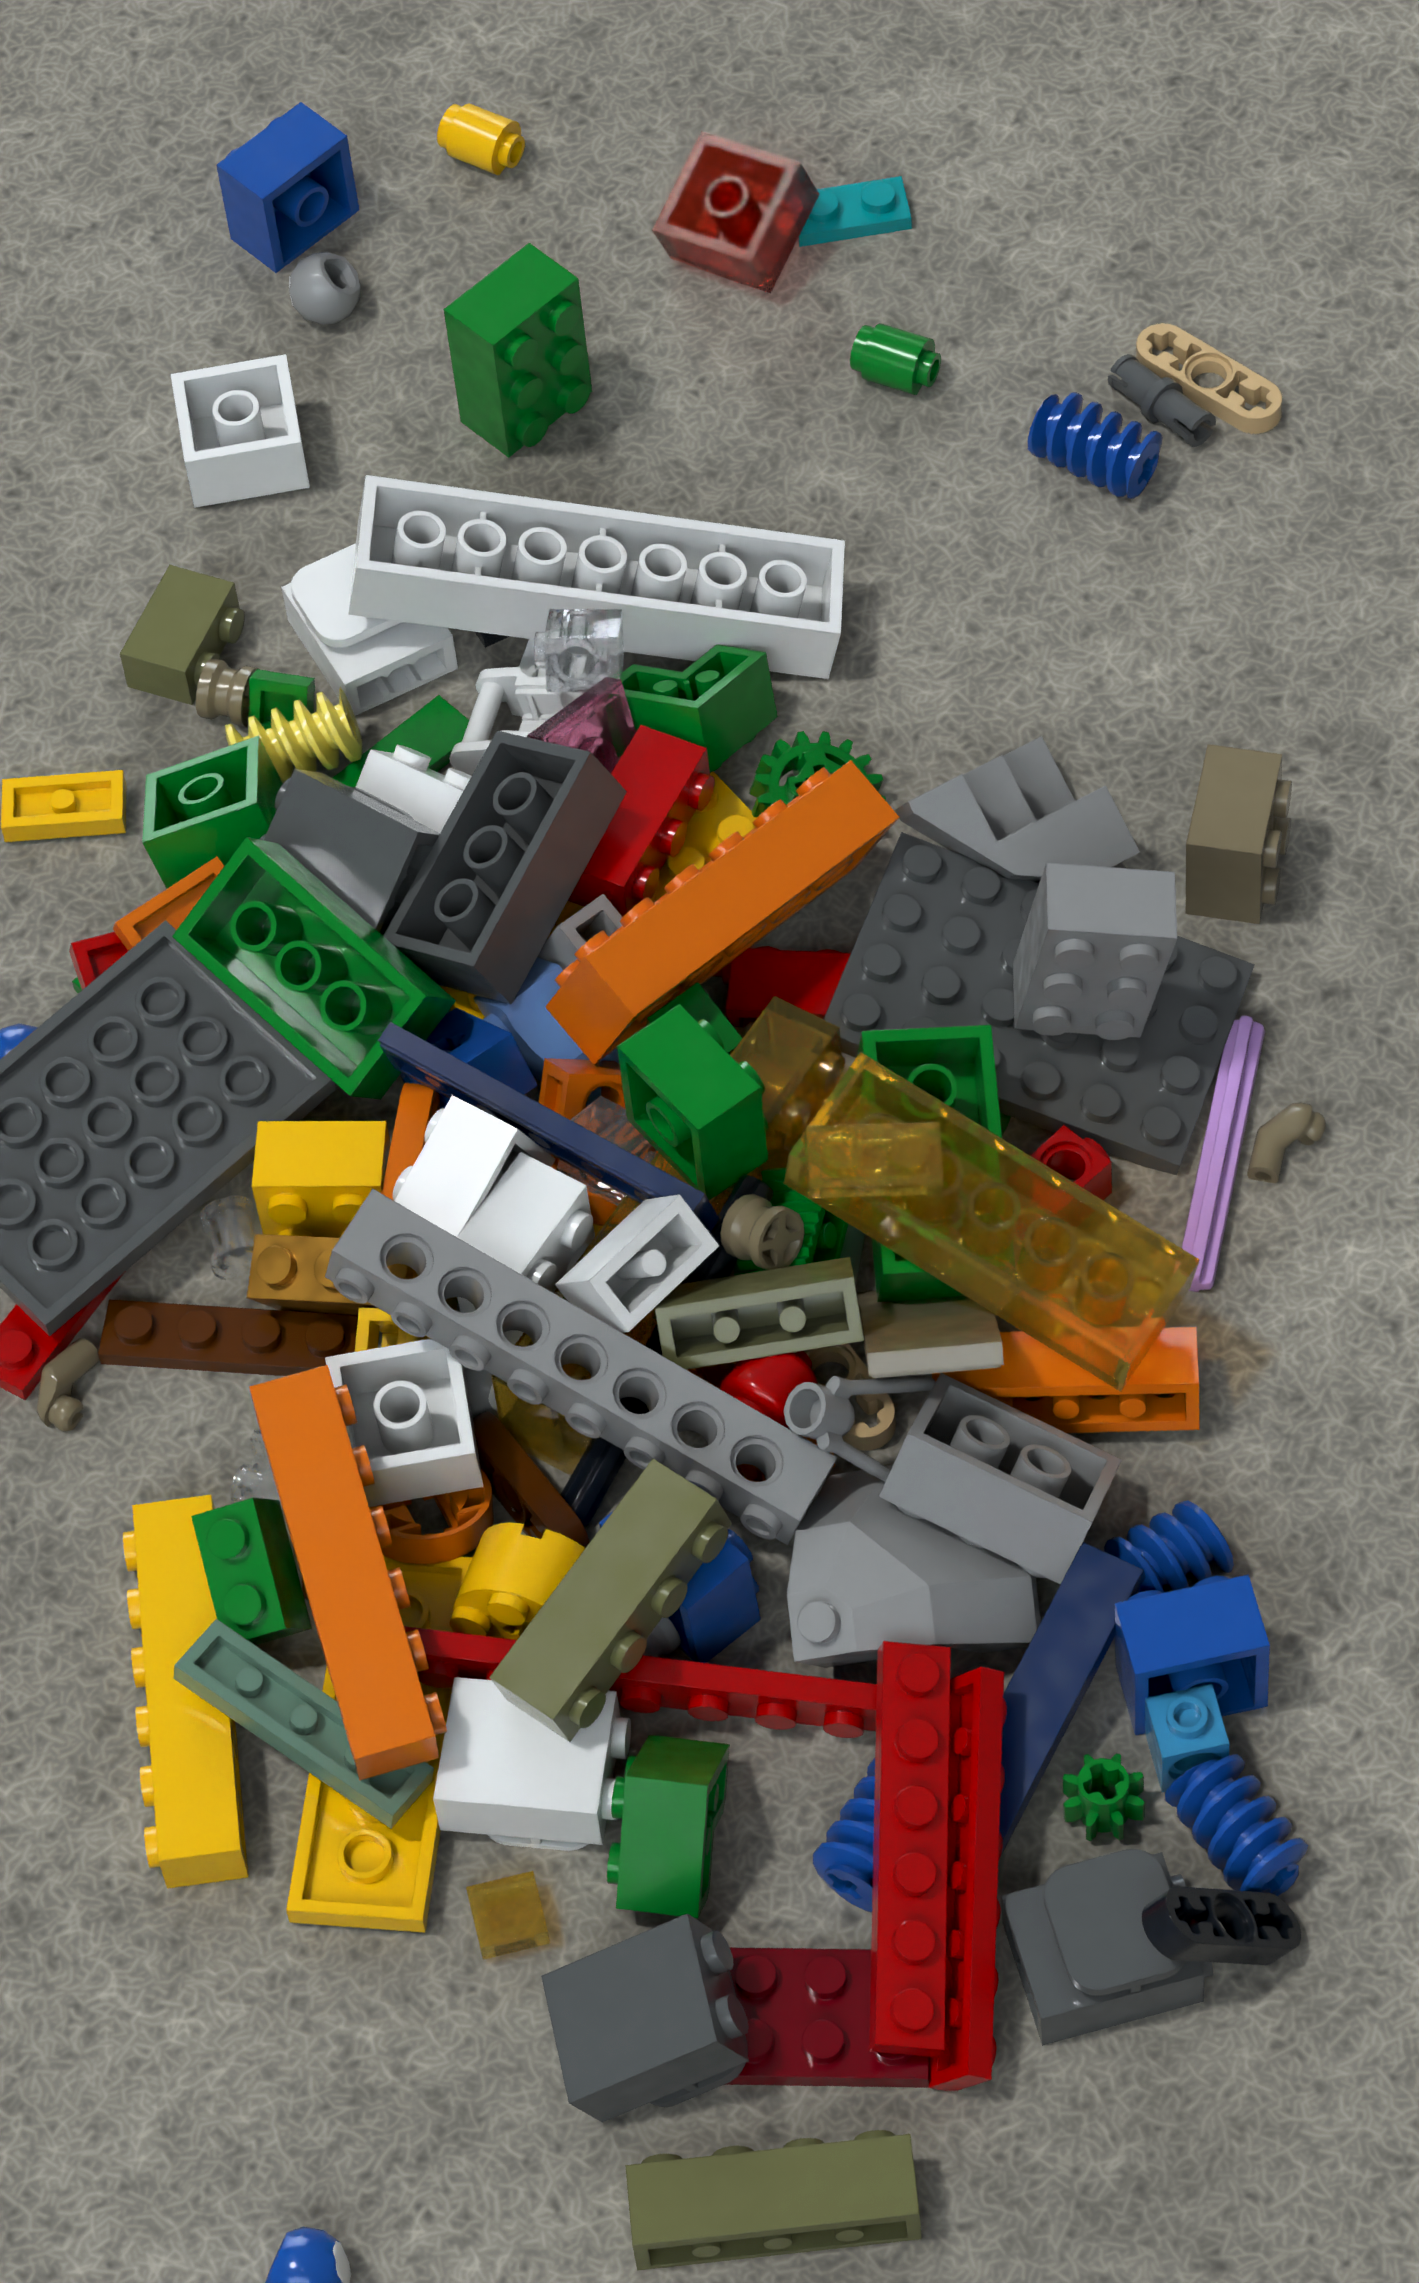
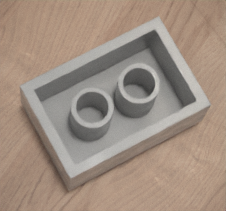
(1094, 950)
(1000, 1479)

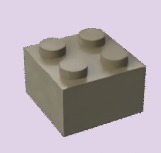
(1237, 834)

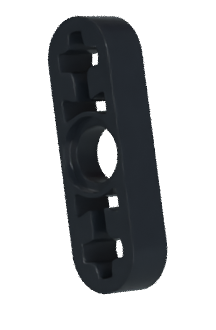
(1187, 1926)

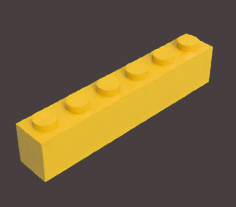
(191, 1742)

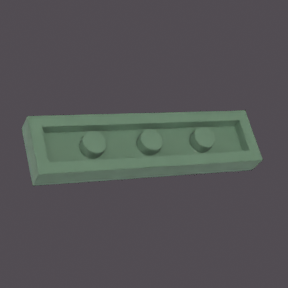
(292, 1719)

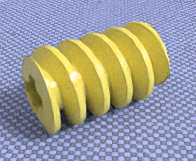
(307, 736)

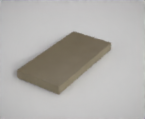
(928, 1336)

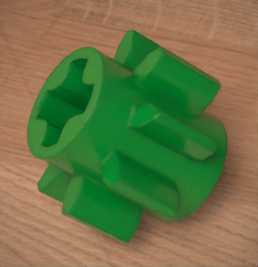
(1088, 1803)

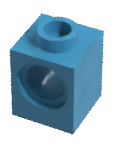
(1184, 1731)

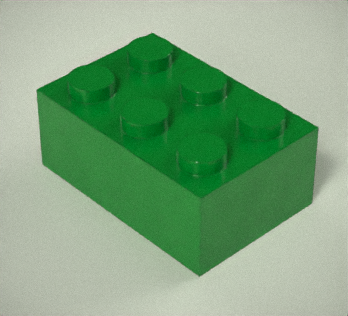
(519, 350)

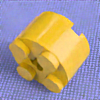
(510, 1580)

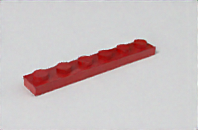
(910, 1850)
(972, 1879)

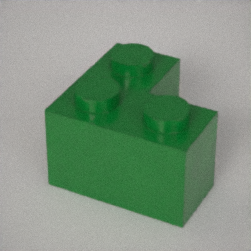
(711, 703)
(669, 1818)

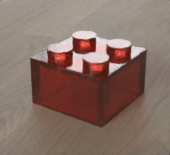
(736, 211)

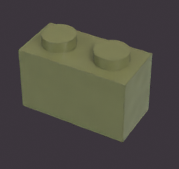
(179, 632)

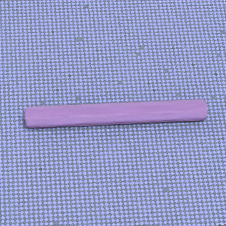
(1222, 1149)

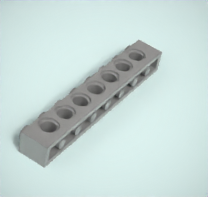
(565, 1334)

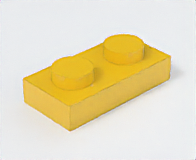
(63, 806)

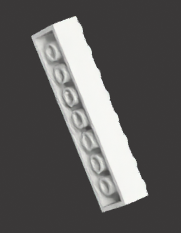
(680, 582)

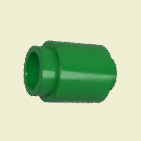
(895, 358)

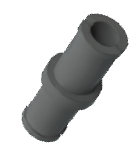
(1161, 400)

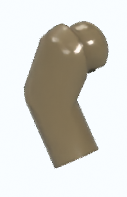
(1277, 1134)
(56, 1385)

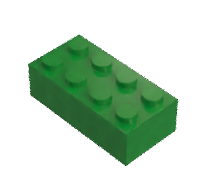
(310, 966)
(958, 1070)

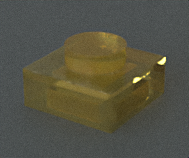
(508, 1915)

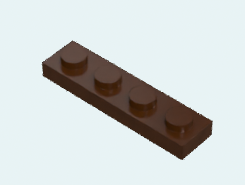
(222, 1338)

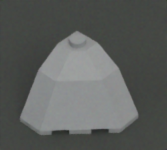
(1020, 816)
(883, 1576)

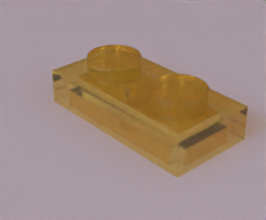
(873, 1160)

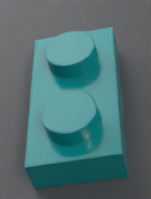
(857, 211)

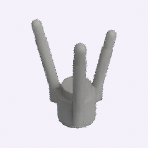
(828, 1414)

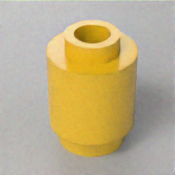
(481, 138)

